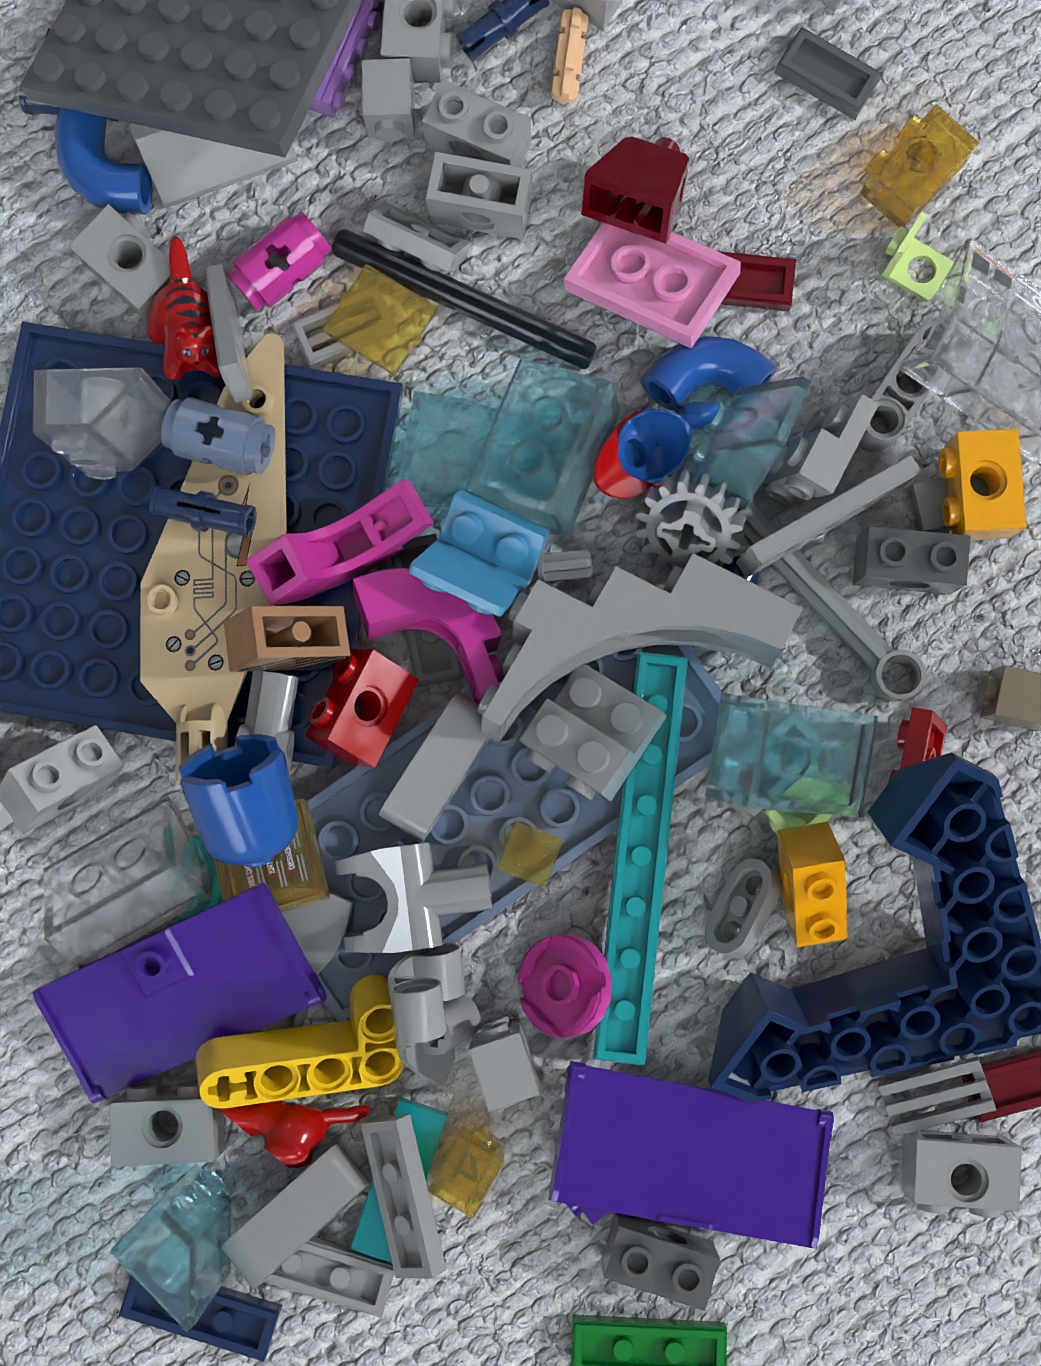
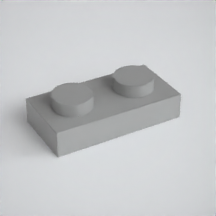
(408, 233)

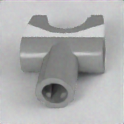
(414, 897)

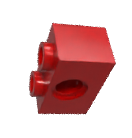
(384, 695)

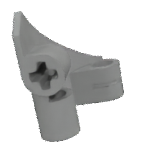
(431, 1010)

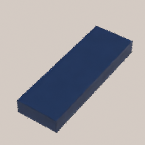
(229, 1322)

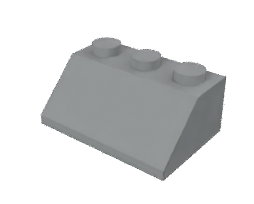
(193, 167)

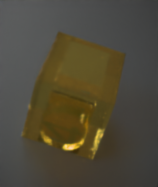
(467, 1169)

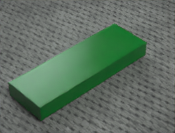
(647, 1342)

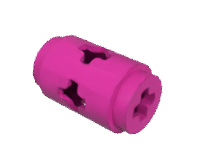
(305, 255)

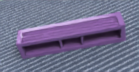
(343, 67)

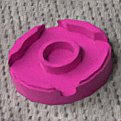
(564, 985)

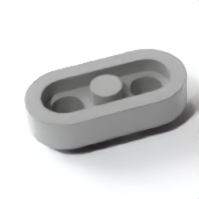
(742, 908)

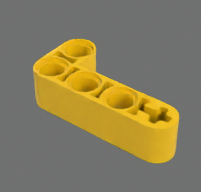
(305, 1058)

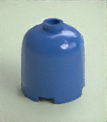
(241, 800)

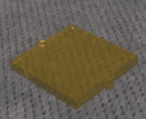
(380, 319)

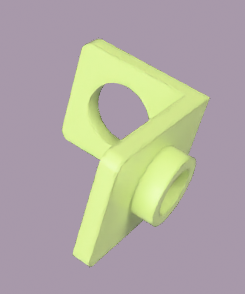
(907, 248)

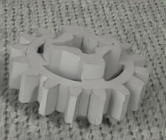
(673, 506)

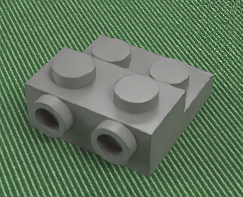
(816, 461)
(592, 733)

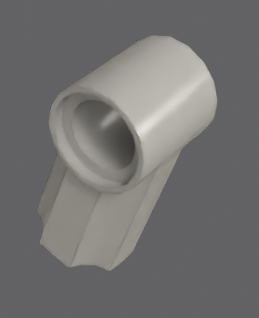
(272, 709)

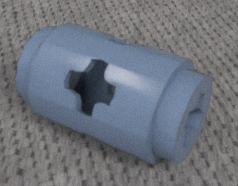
(244, 443)

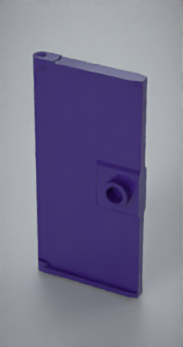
(176, 990)
(691, 1156)

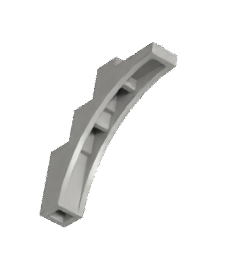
(695, 607)

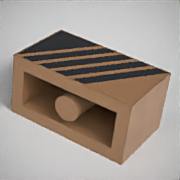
(286, 638)

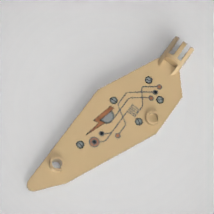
(205, 579)

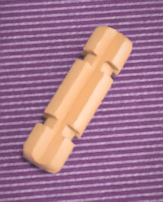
(569, 56)

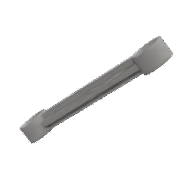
(837, 612)

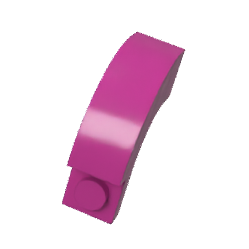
(322, 559)
(399, 601)

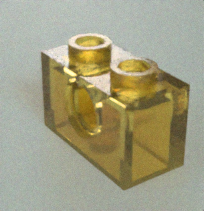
(937, 145)

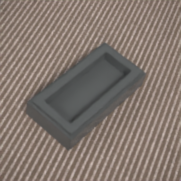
(828, 73)

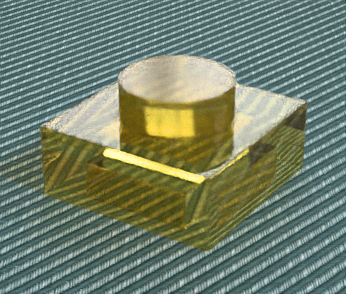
(530, 854)

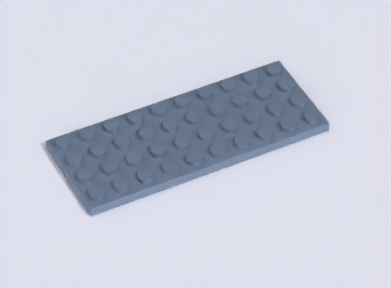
(482, 813)

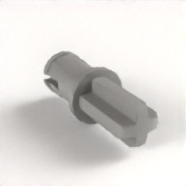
(563, 566)

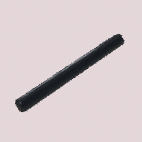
(465, 299)

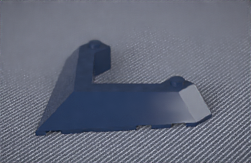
(957, 997)

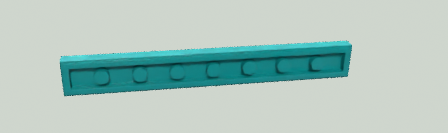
(641, 867)

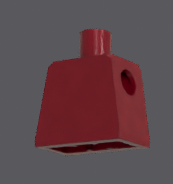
(637, 187)

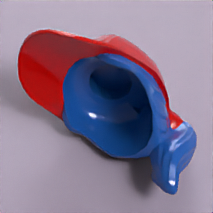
(648, 448)

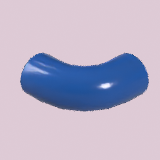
(91, 172)
(709, 362)

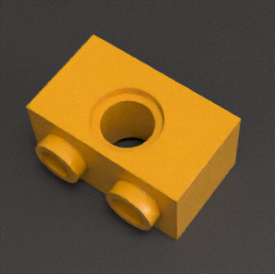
(995, 459)
(813, 884)

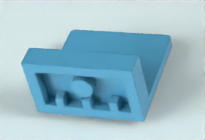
(482, 555)

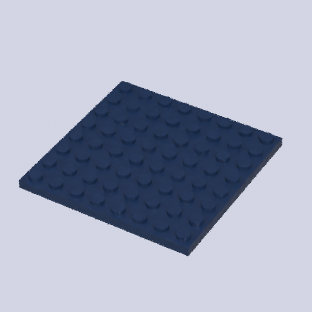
(83, 543)

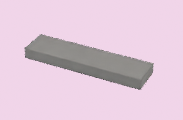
(827, 516)

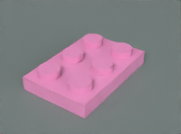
(653, 283)

